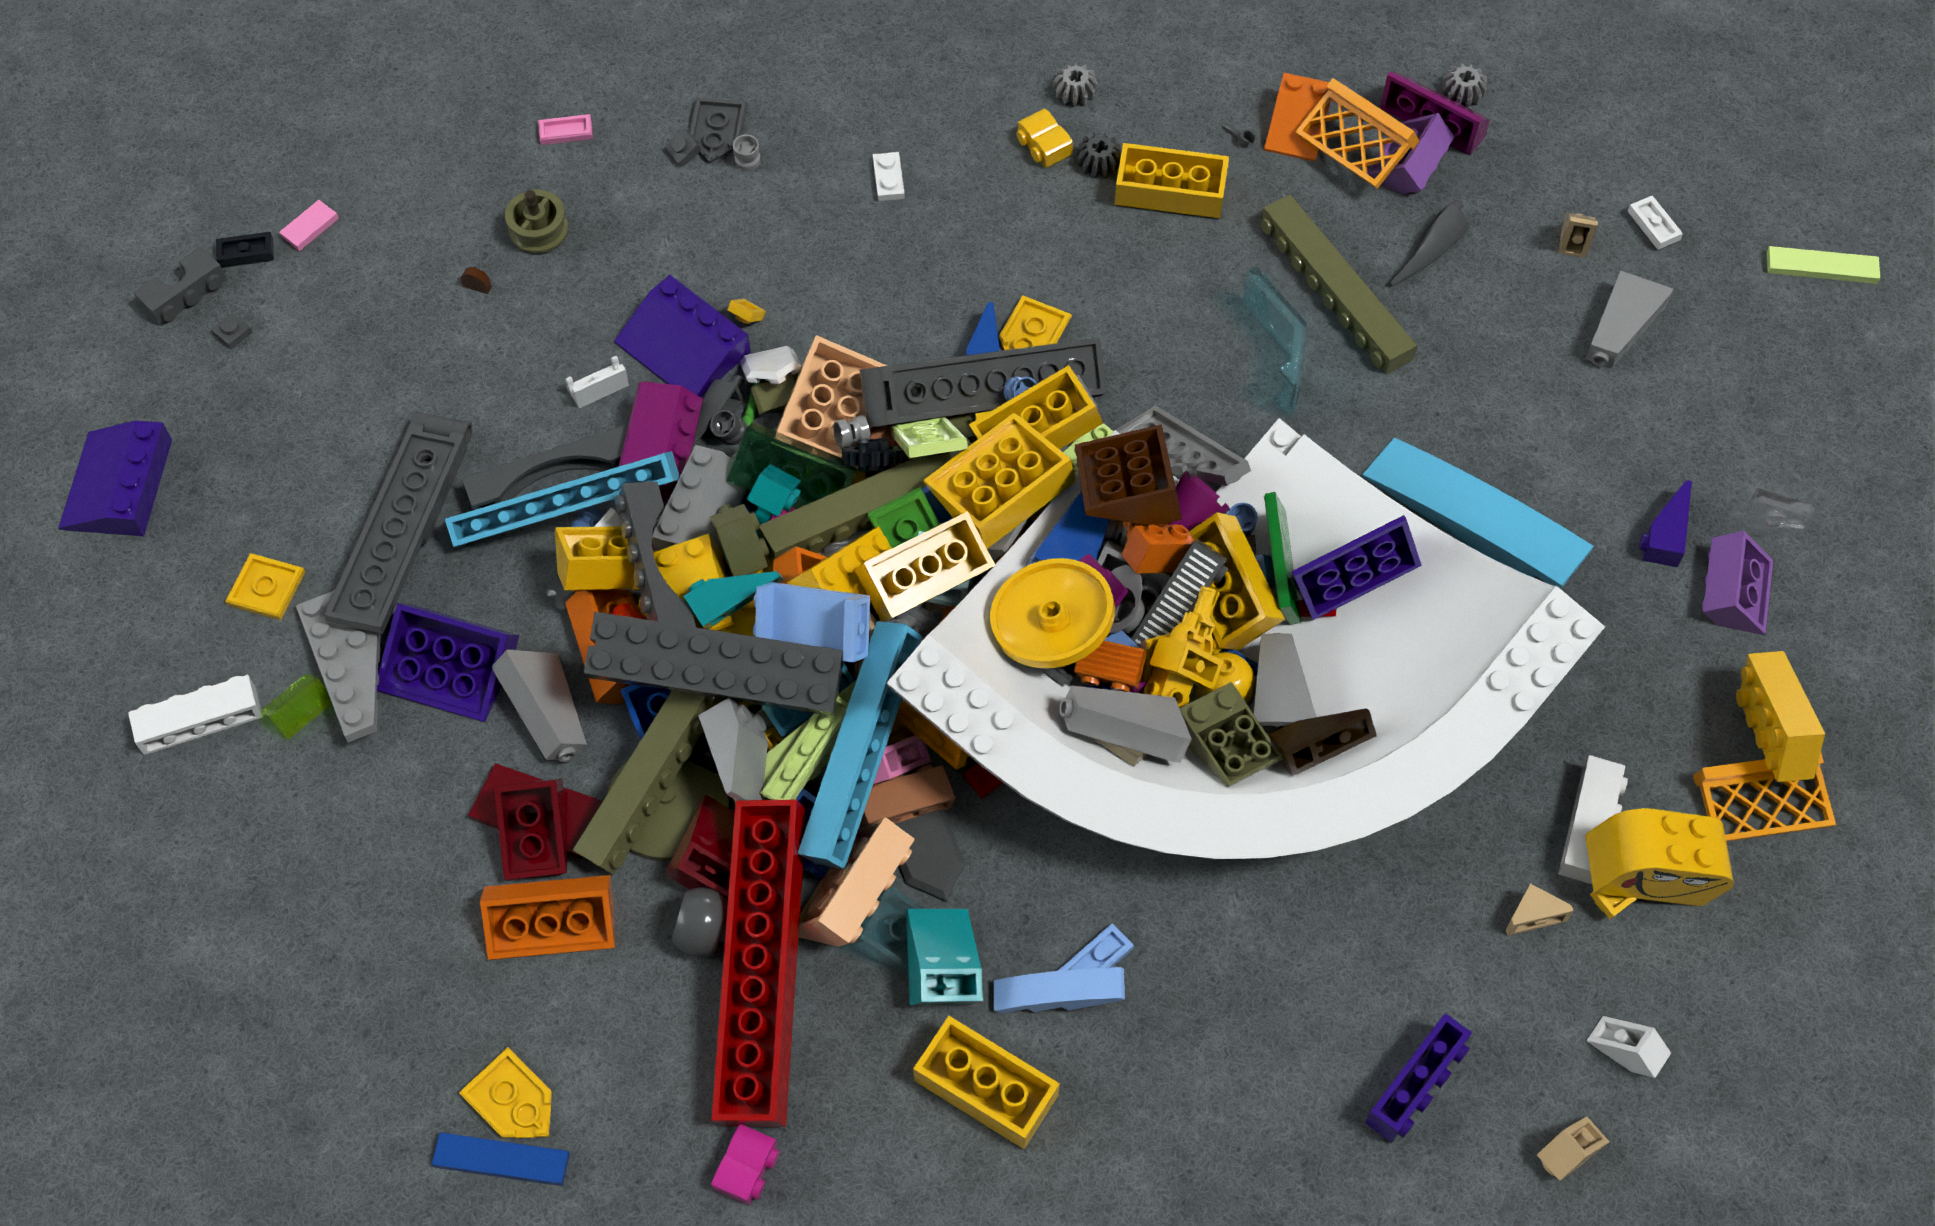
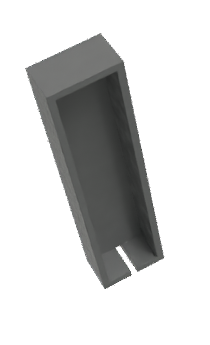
(714, 664)

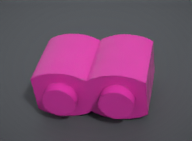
(745, 1164)

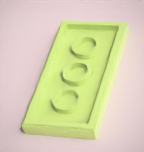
(928, 437)

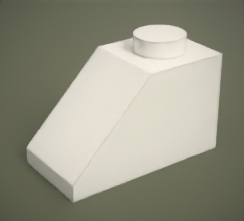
(1631, 1045)

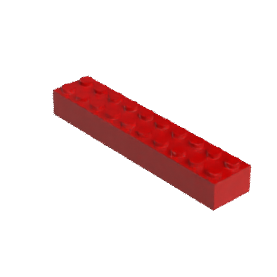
(759, 965)

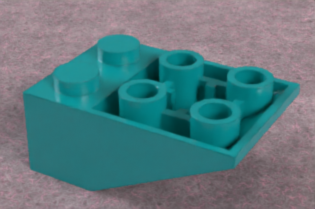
(942, 958)

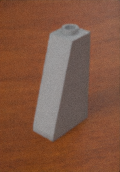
(1627, 315)
(1281, 684)
(543, 701)
(1128, 720)

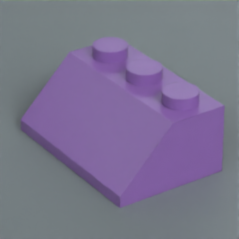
(1417, 164)
(1738, 583)

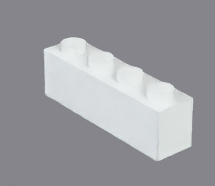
(195, 714)
(1595, 802)

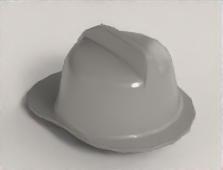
(1131, 609)

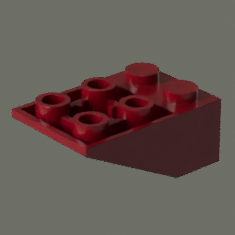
(705, 849)

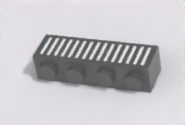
(1197, 569)

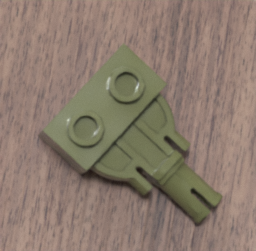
(739, 539)

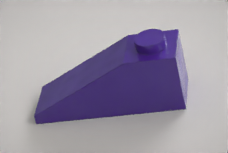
(1668, 532)

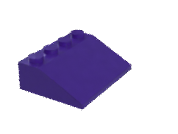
(682, 338)
(117, 479)
(1356, 568)
(443, 661)

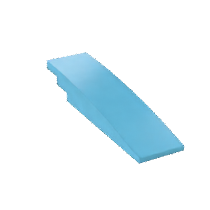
(1478, 513)

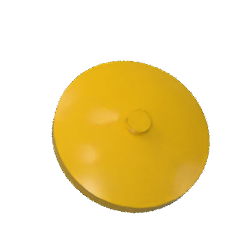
(1052, 613)

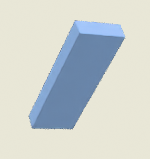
(1102, 951)

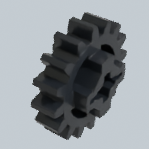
(873, 455)

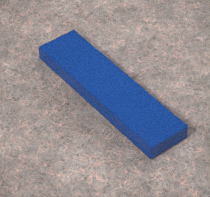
(500, 1159)

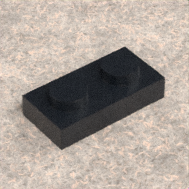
(245, 249)

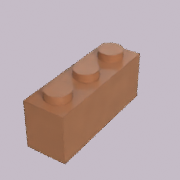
(909, 796)

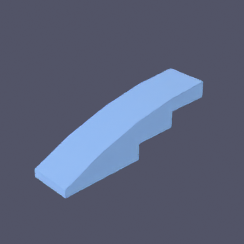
(1059, 989)

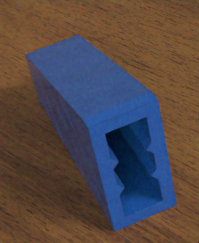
(1072, 535)

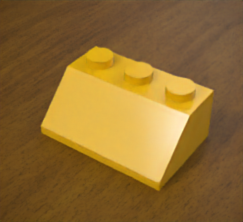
(593, 558)

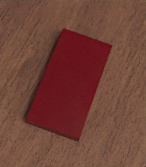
(579, 807)

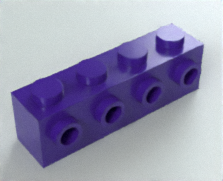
(1418, 1077)

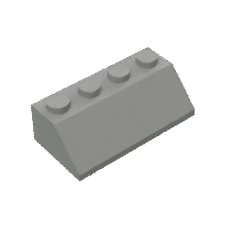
(696, 498)

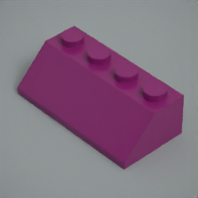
(1412, 100)
(662, 422)

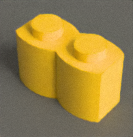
(1045, 138)

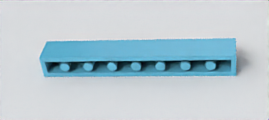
(558, 499)
(858, 748)

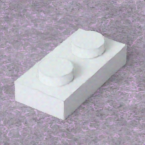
(888, 176)
(1655, 222)

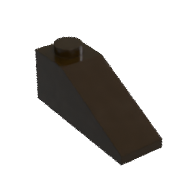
(1321, 738)

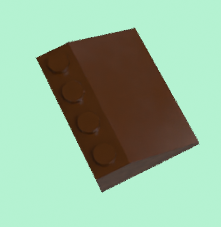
(1129, 478)

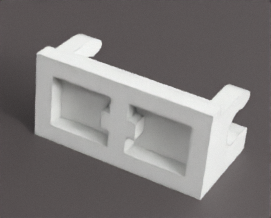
(598, 384)

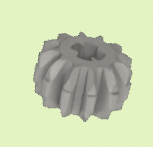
(1075, 84)
(1464, 84)

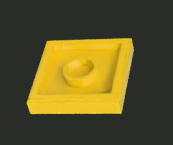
(265, 586)

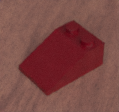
(532, 828)

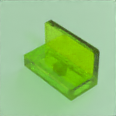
(297, 705)

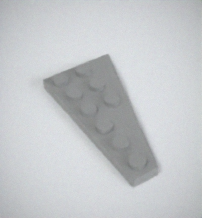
(1191, 449)
(348, 666)

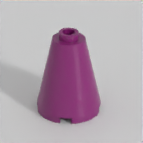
(1196, 501)

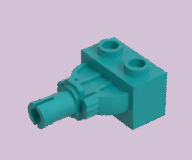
(773, 493)

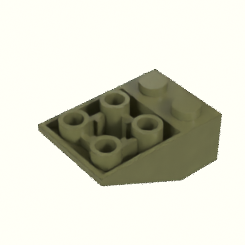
(1228, 735)

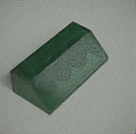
(817, 469)

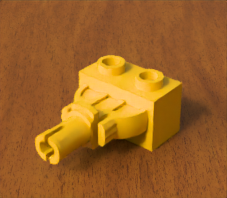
(1191, 644)

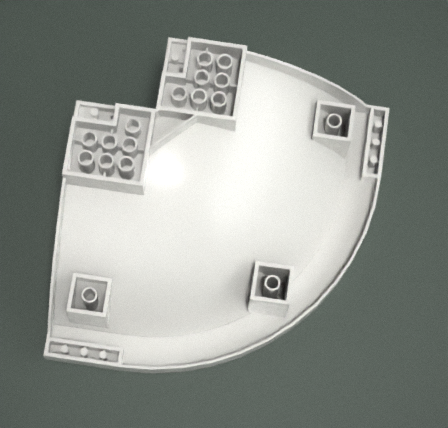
(1438, 658)

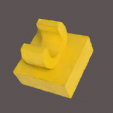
(1611, 904)

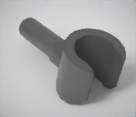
(1246, 133)

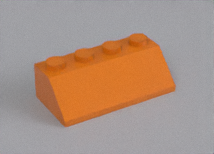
(581, 611)
(548, 917)

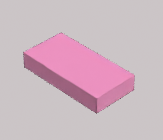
(565, 129)
(309, 225)

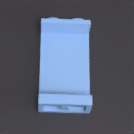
(814, 618)

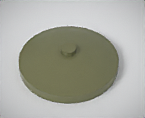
(676, 809)

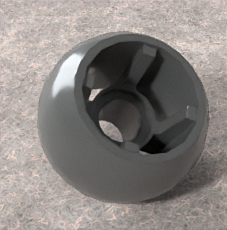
(701, 922)

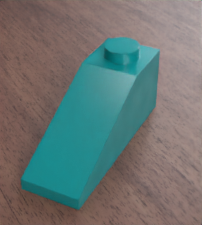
(721, 597)

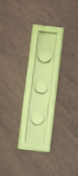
(1823, 264)
(805, 755)

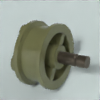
(536, 221)

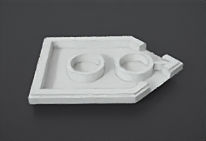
(770, 365)

